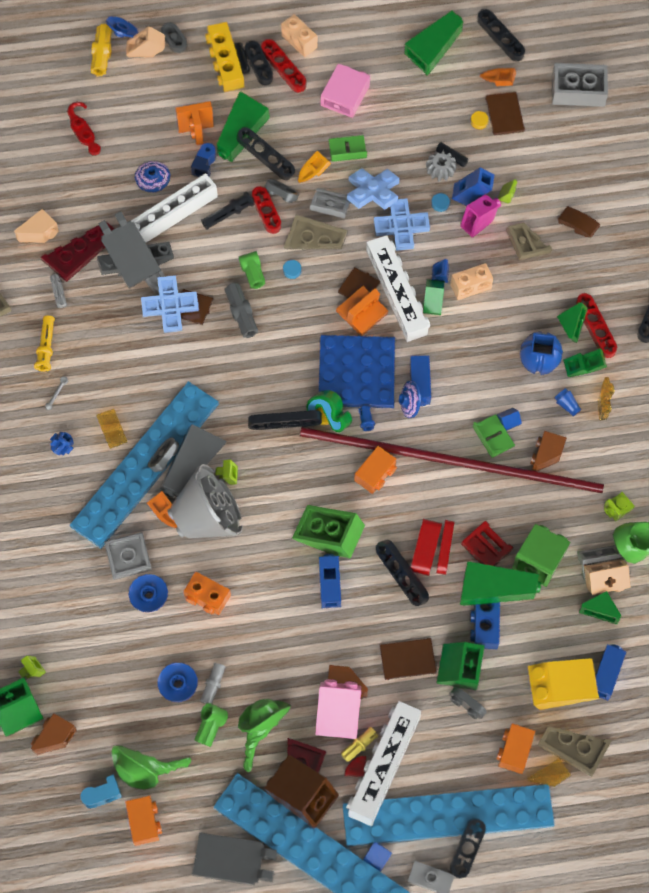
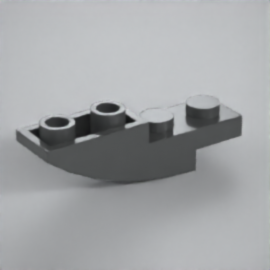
(161, 252)

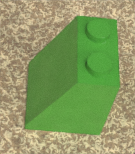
(541, 553)

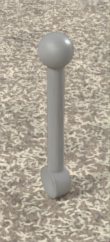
(64, 381)

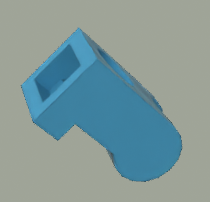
(102, 794)

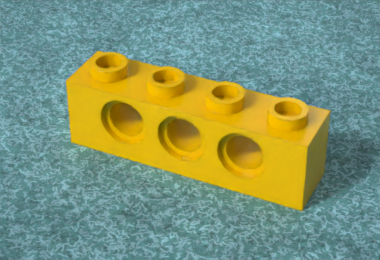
(225, 57)

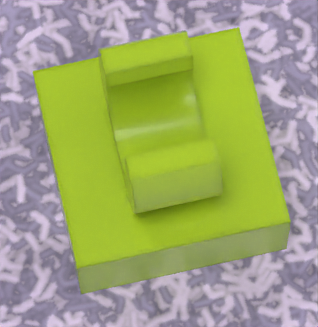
(228, 472)
(31, 667)

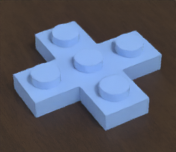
(373, 188)
(402, 224)
(169, 304)

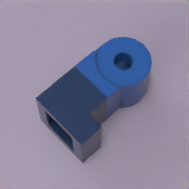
(203, 160)

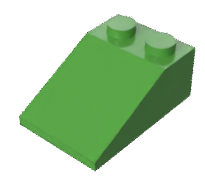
(329, 530)

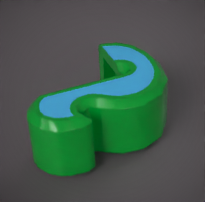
(332, 408)

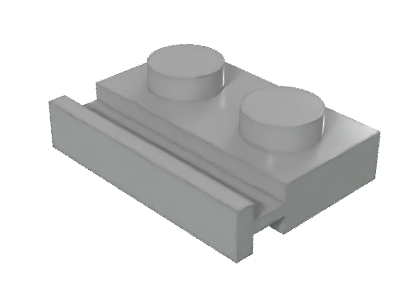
(330, 203)

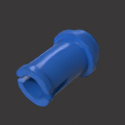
(367, 423)

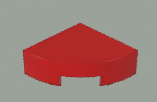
(356, 767)

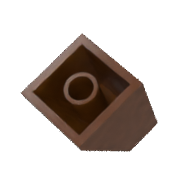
(302, 791)

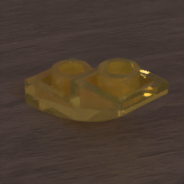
(604, 398)

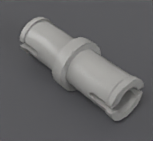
(213, 683)

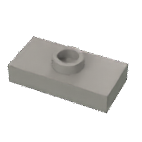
(430, 878)

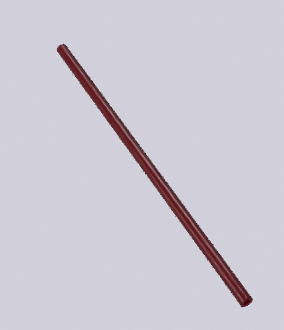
(453, 460)

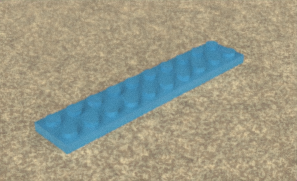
(133, 476)
(448, 814)
(299, 842)

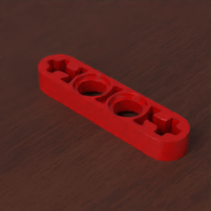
(282, 66)
(599, 324)

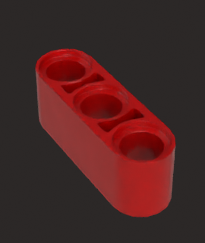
(426, 547)

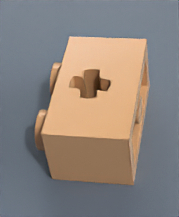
(607, 577)

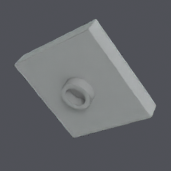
(128, 556)

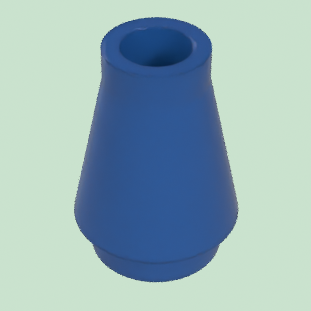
(568, 402)

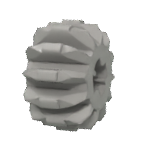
(441, 165)

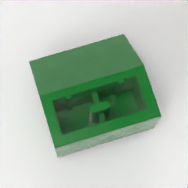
(460, 665)
(18, 707)

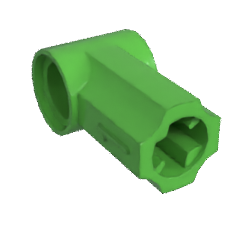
(251, 266)
(212, 719)

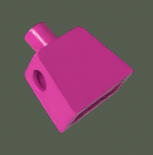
(479, 214)

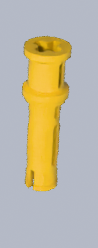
(44, 350)

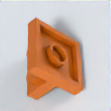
(194, 119)
(362, 310)

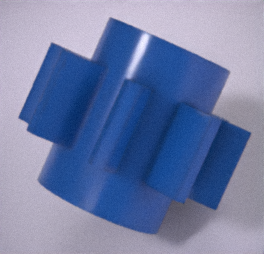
(61, 443)

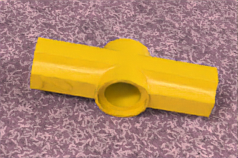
(101, 50)

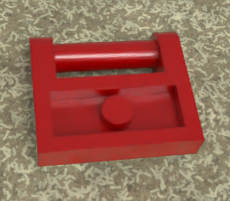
(482, 549)

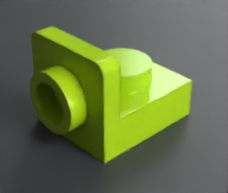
(618, 506)

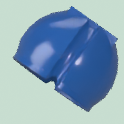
(538, 361)

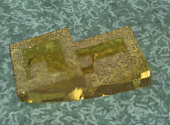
(111, 428)

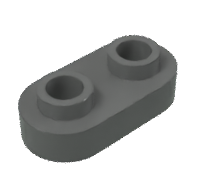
(175, 38)
(277, 188)
(163, 455)
(473, 707)

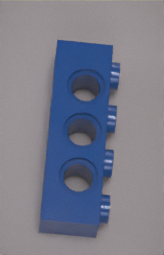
(491, 637)

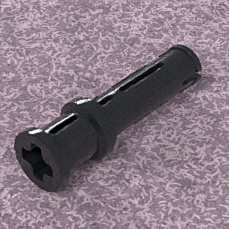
(234, 207)

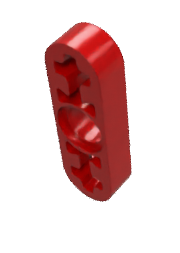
(265, 217)
(445, 547)

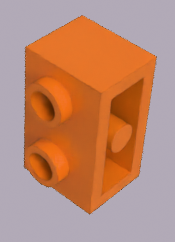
(375, 470)
(207, 594)
(516, 748)
(142, 820)

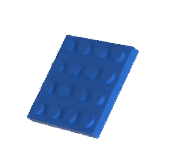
(358, 369)

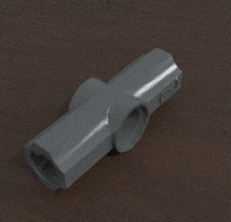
(241, 310)

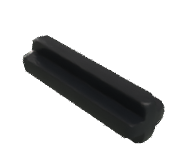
(242, 57)
(460, 159)

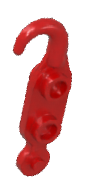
(82, 129)

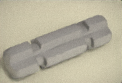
(58, 291)

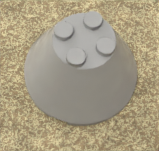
(205, 507)

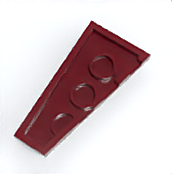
(76, 254)

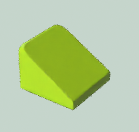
(507, 191)

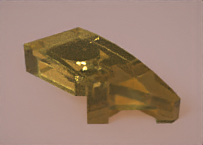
(551, 775)

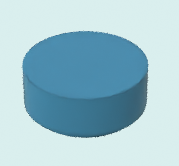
(440, 202)
(292, 269)

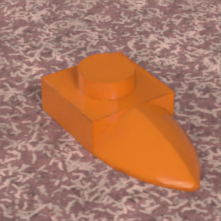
(500, 76)
(160, 506)

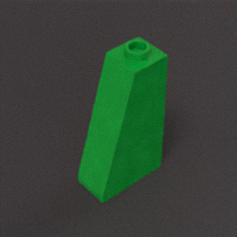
(433, 42)
(244, 113)
(496, 584)

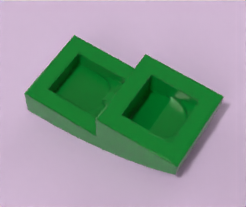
(585, 364)

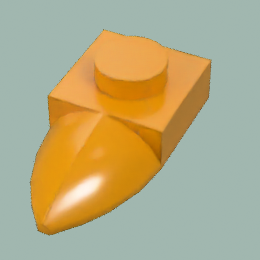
(314, 166)

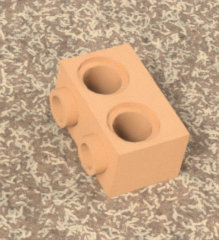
(299, 35)
(471, 281)

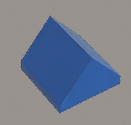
(441, 271)
(510, 418)

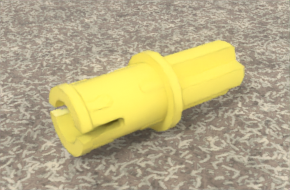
(359, 744)

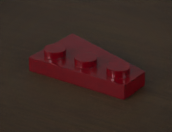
(307, 754)

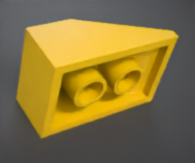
(562, 683)

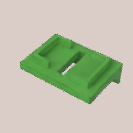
(356, 147)
(490, 427)

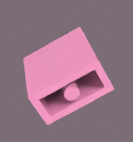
(345, 90)
(338, 709)

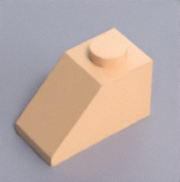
(145, 43)
(37, 228)

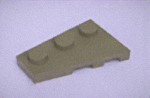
(312, 234)
(576, 749)

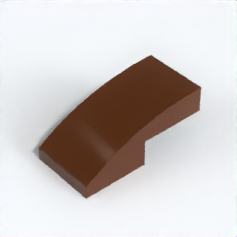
(582, 223)

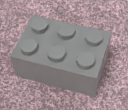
(579, 84)

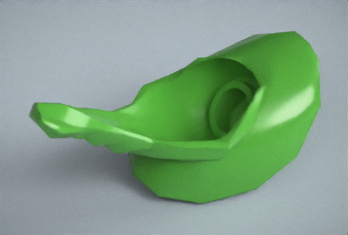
(632, 541)
(257, 722)
(142, 770)

